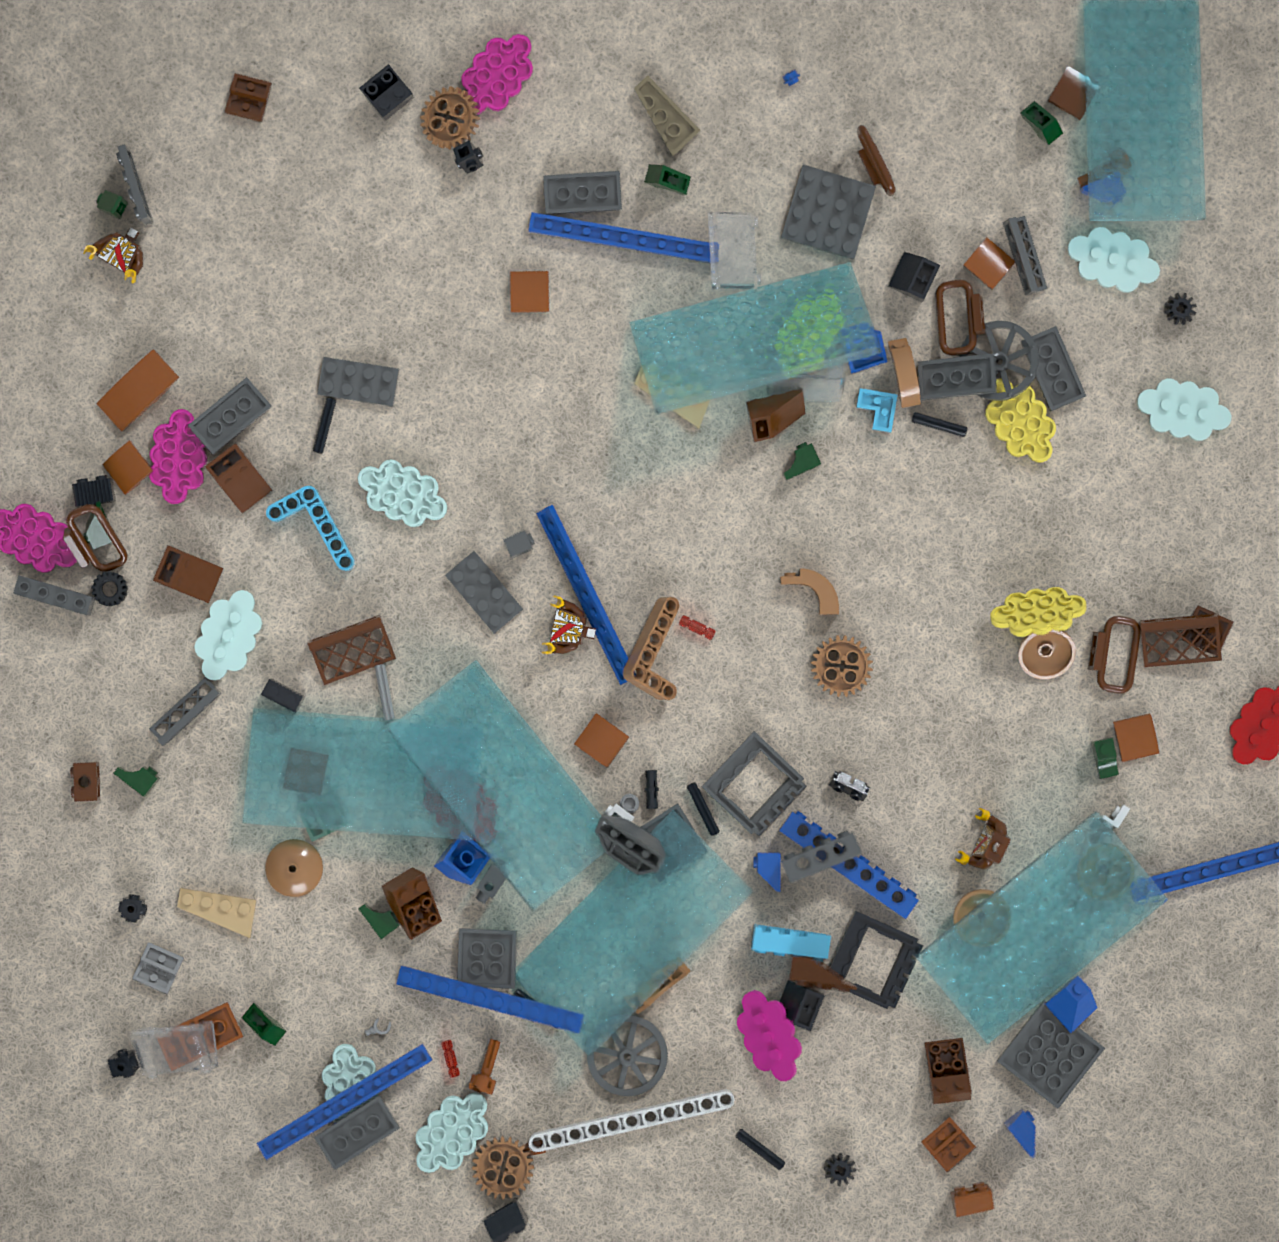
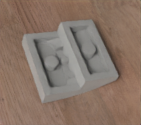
(158, 968)

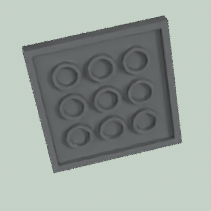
(828, 212)
(1050, 1056)

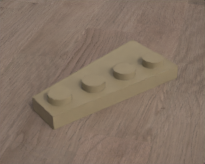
(670, 121)

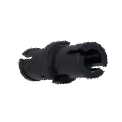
(651, 789)

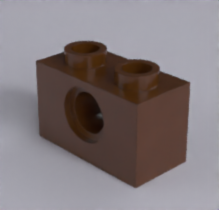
(92, 772)

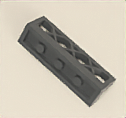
(1021, 257)
(189, 716)

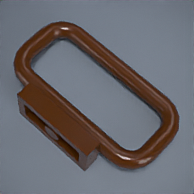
(874, 162)
(975, 317)
(80, 547)
(1099, 653)

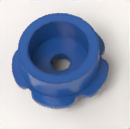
(791, 77)

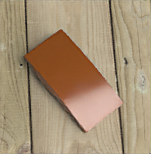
(137, 390)
(225, 1024)

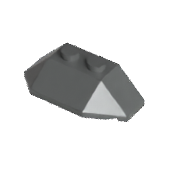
(630, 845)

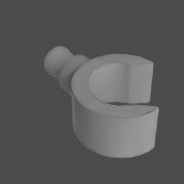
(374, 1029)

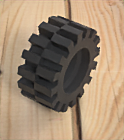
(98, 589)

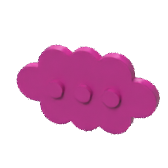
(498, 72)
(177, 458)
(34, 538)
(769, 1035)

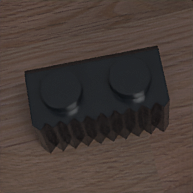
(90, 492)
(283, 695)

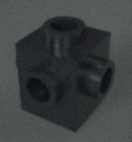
(468, 157)
(139, 905)
(123, 1063)

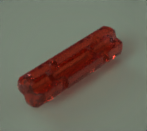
(697, 627)
(450, 1058)

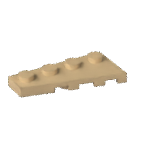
(692, 413)
(224, 910)

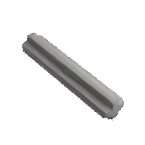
(384, 692)

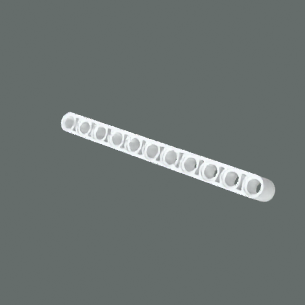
(623, 1126)

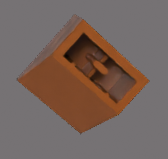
(972, 1199)

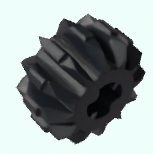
(1174, 303)
(843, 1163)

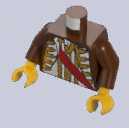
(119, 252)
(568, 628)
(991, 844)

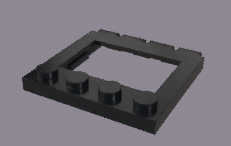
(903, 964)

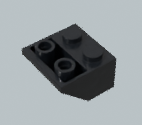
(386, 92)
(914, 276)
(801, 1004)
(506, 1221)

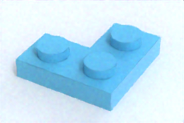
(883, 405)

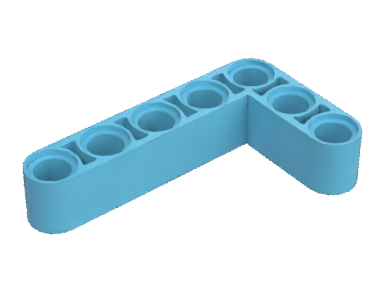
(319, 522)

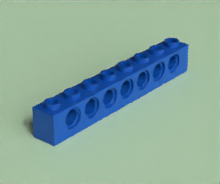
(901, 907)

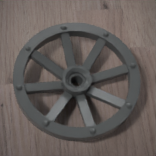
(1002, 355)
(646, 1085)

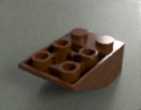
(774, 413)
(238, 478)
(188, 574)
(412, 902)
(817, 974)
(948, 1071)

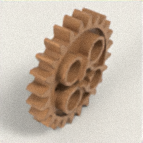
(455, 101)
(843, 648)
(486, 1163)

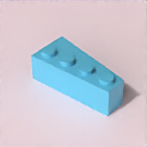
(790, 941)

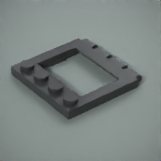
(734, 766)

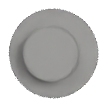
(629, 803)

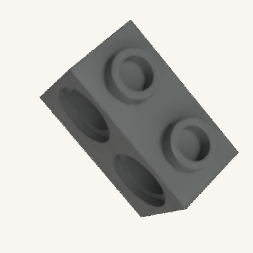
(519, 543)

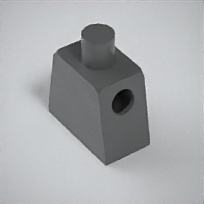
(493, 876)

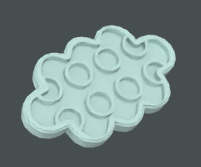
(1113, 259)
(1184, 409)
(402, 493)
(228, 635)
(346, 1071)
(451, 1132)

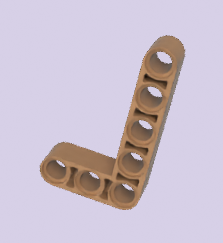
(651, 650)

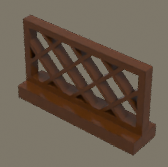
(1180, 623)
(342, 636)

